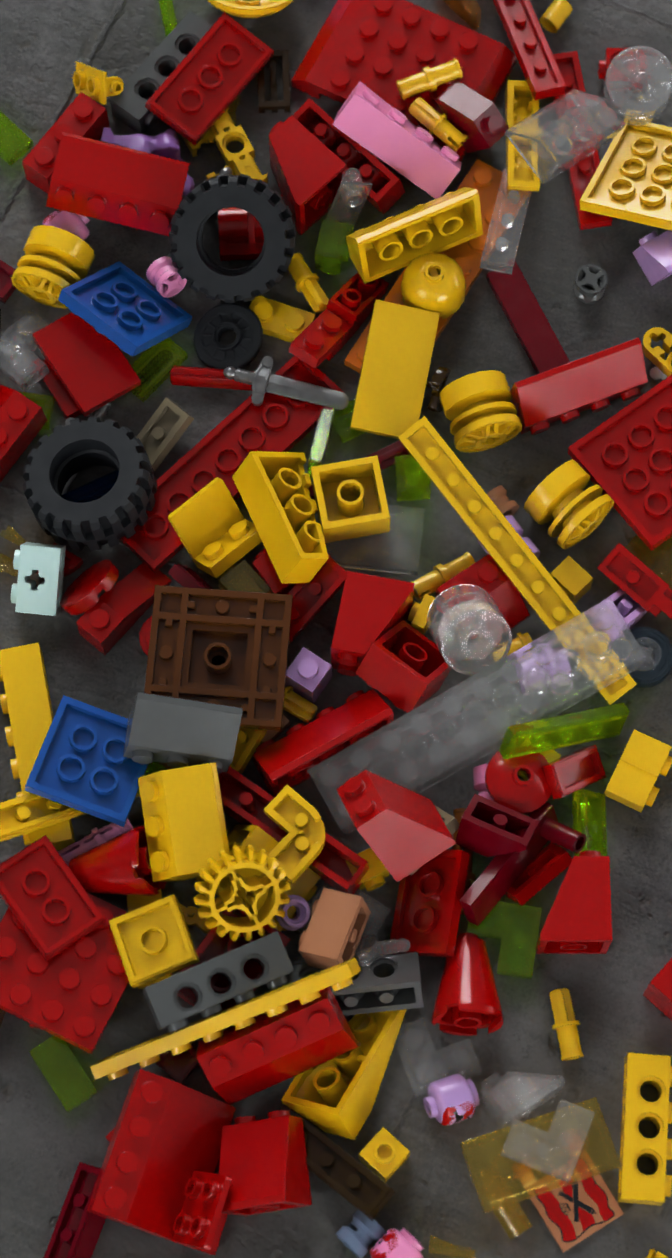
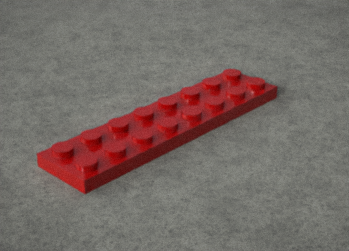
(268, 427)

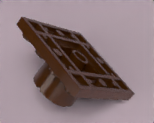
(211, 626)

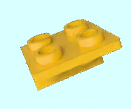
(214, 529)

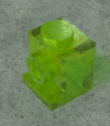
(332, 246)

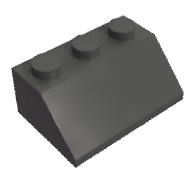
(181, 732)

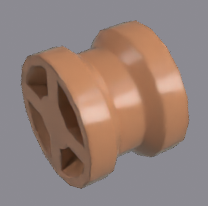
(501, 500)

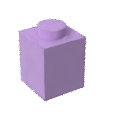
(308, 675)

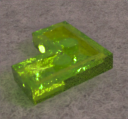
(518, 932)

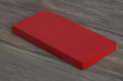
(209, 78)

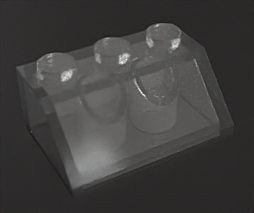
(565, 132)

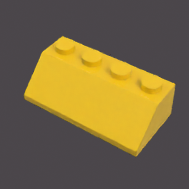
(416, 232)

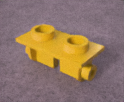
(95, 83)

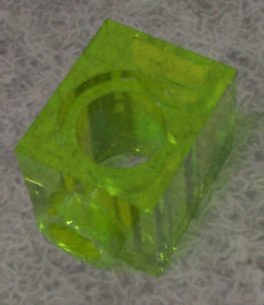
(410, 479)

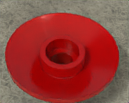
(512, 792)

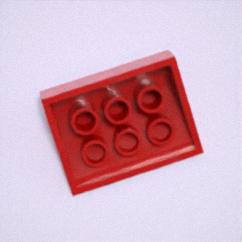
(154, 1151)

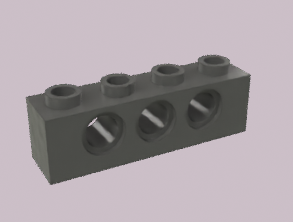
(130, 105)
(266, 951)
(384, 985)

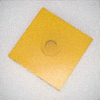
(153, 941)

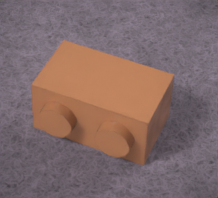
(333, 929)

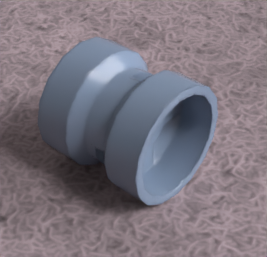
(360, 1234)

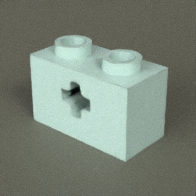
(47, 596)

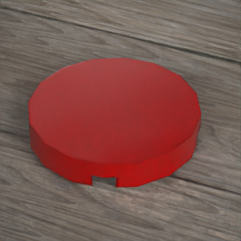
(85, 589)

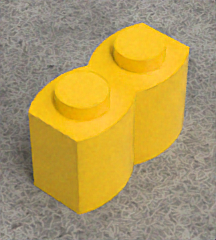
(638, 771)

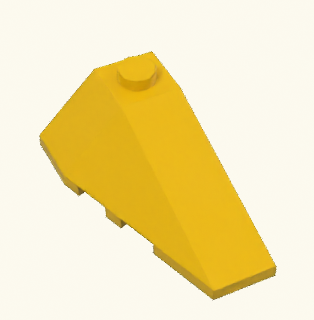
(344, 1089)

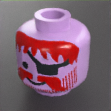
(451, 1099)

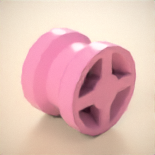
(165, 277)

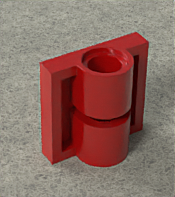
(239, 234)

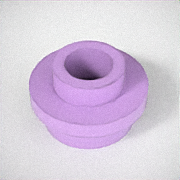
(302, 915)

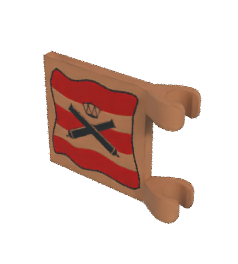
(577, 1210)

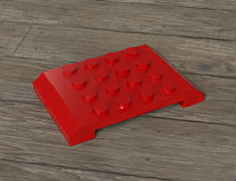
(391, 42)

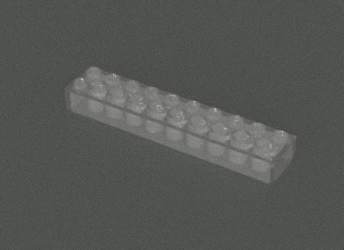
(475, 714)

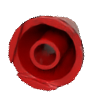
(118, 866)
(468, 991)

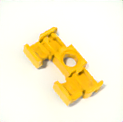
(239, 162)

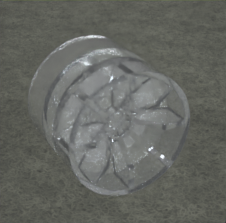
(639, 84)
(468, 628)

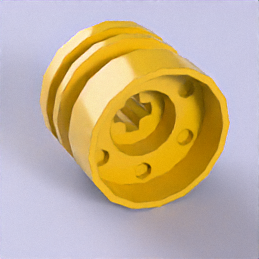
(51, 263)
(480, 411)
(563, 499)

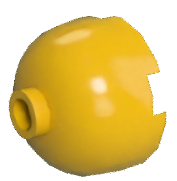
(434, 284)

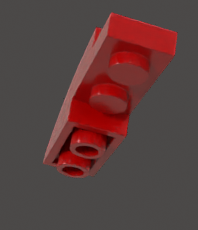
(339, 321)

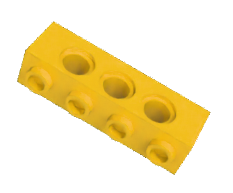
(632, 1184)

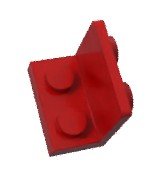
(201, 1217)

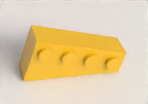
(283, 512)

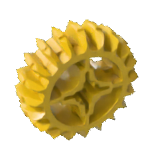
(254, 887)

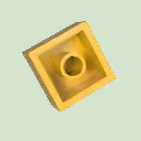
(350, 499)

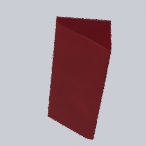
(76, 1228)

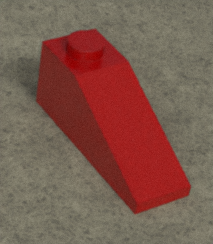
(120, 608)

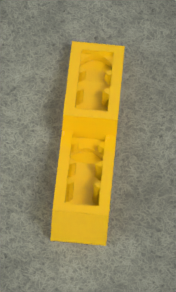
(519, 106)

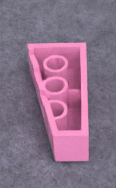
(397, 141)

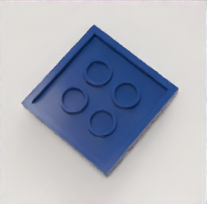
(125, 308)
(85, 763)

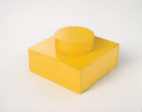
(419, 613)

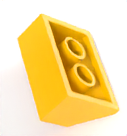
(183, 820)

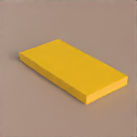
(394, 369)

